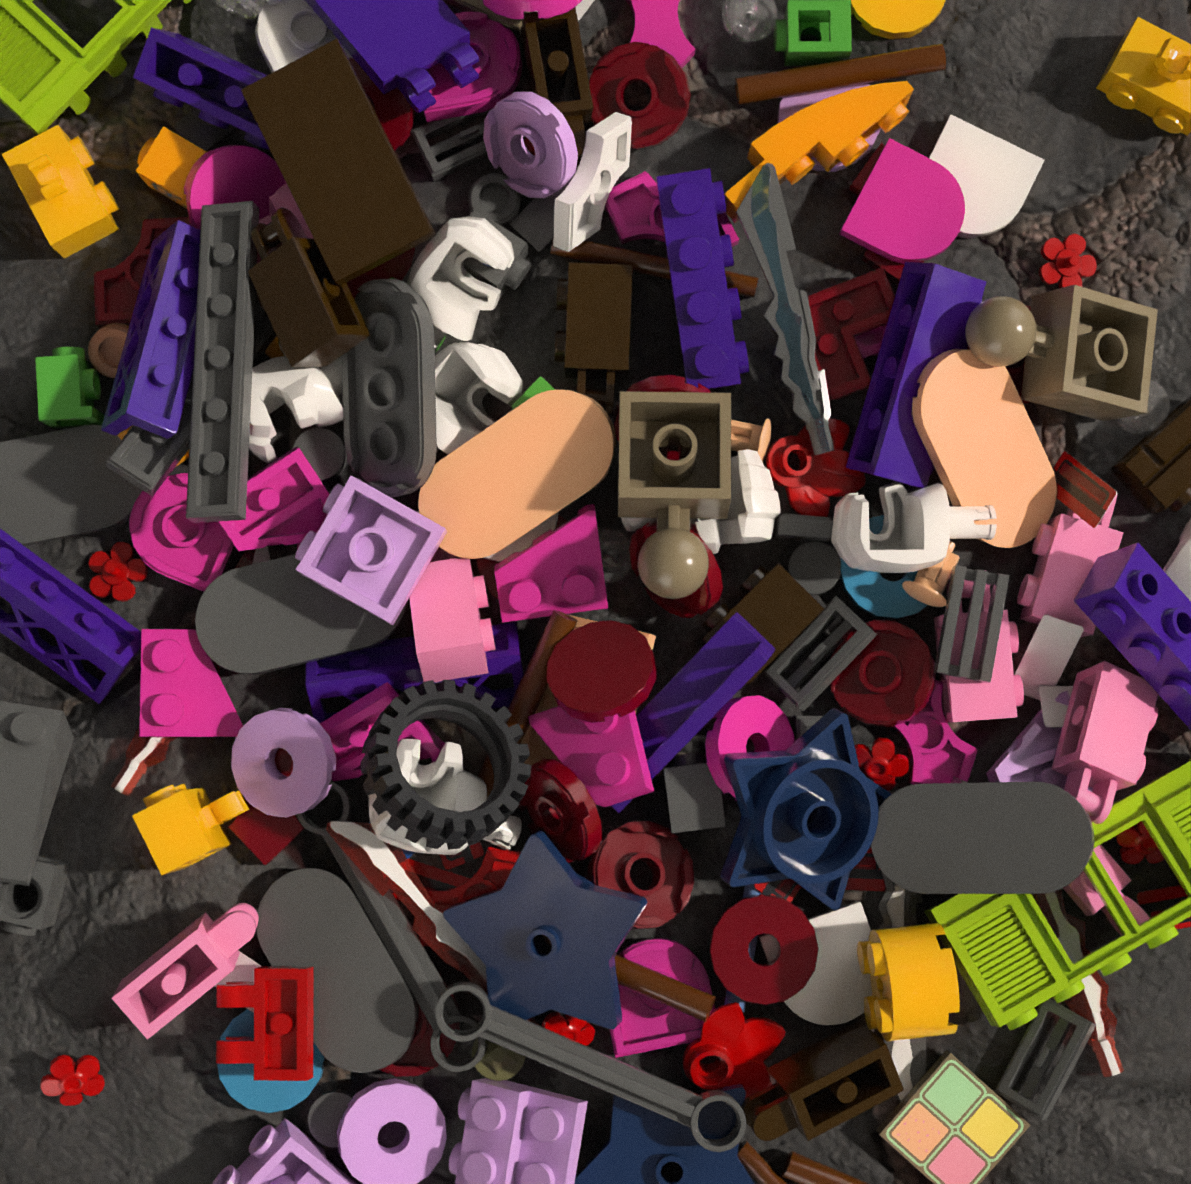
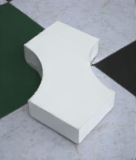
(603, 161)

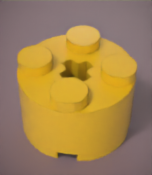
(910, 982)

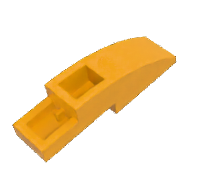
(826, 130)

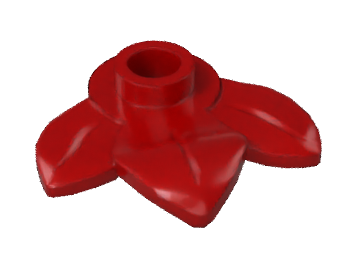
(818, 475)
(739, 1047)

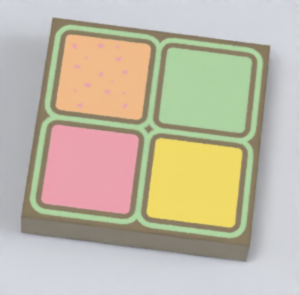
(952, 1125)

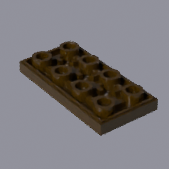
(338, 162)

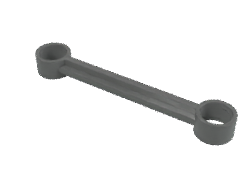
(400, 942)
(592, 1067)

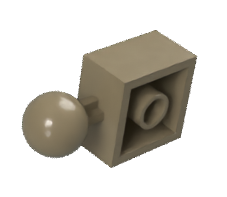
(1078, 347)
(696, 486)

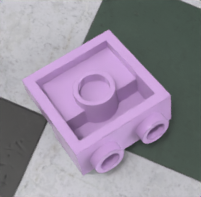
(369, 549)
(517, 1135)
(284, 1157)

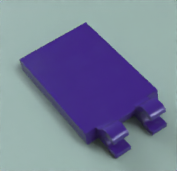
(401, 41)

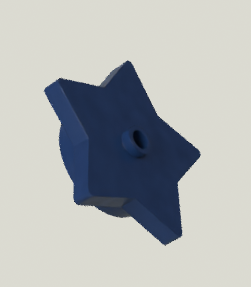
(803, 812)
(578, 918)
(646, 1141)

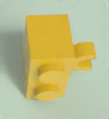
(1152, 76)
(61, 190)
(185, 825)

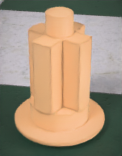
(751, 437)
(932, 581)

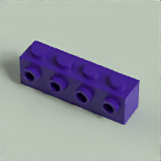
(202, 78)
(698, 279)
(923, 322)
(1144, 620)

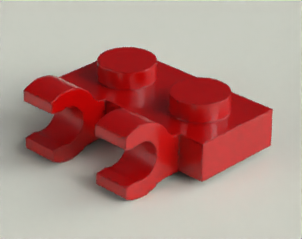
(281, 1023)

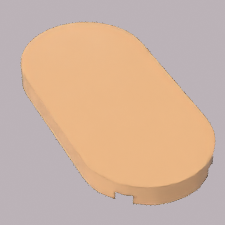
(984, 444)
(518, 472)

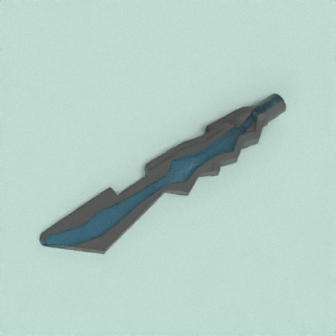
(789, 313)

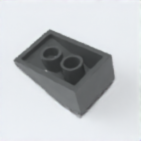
(32, 763)

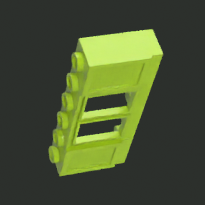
(49, 71)
(1010, 948)

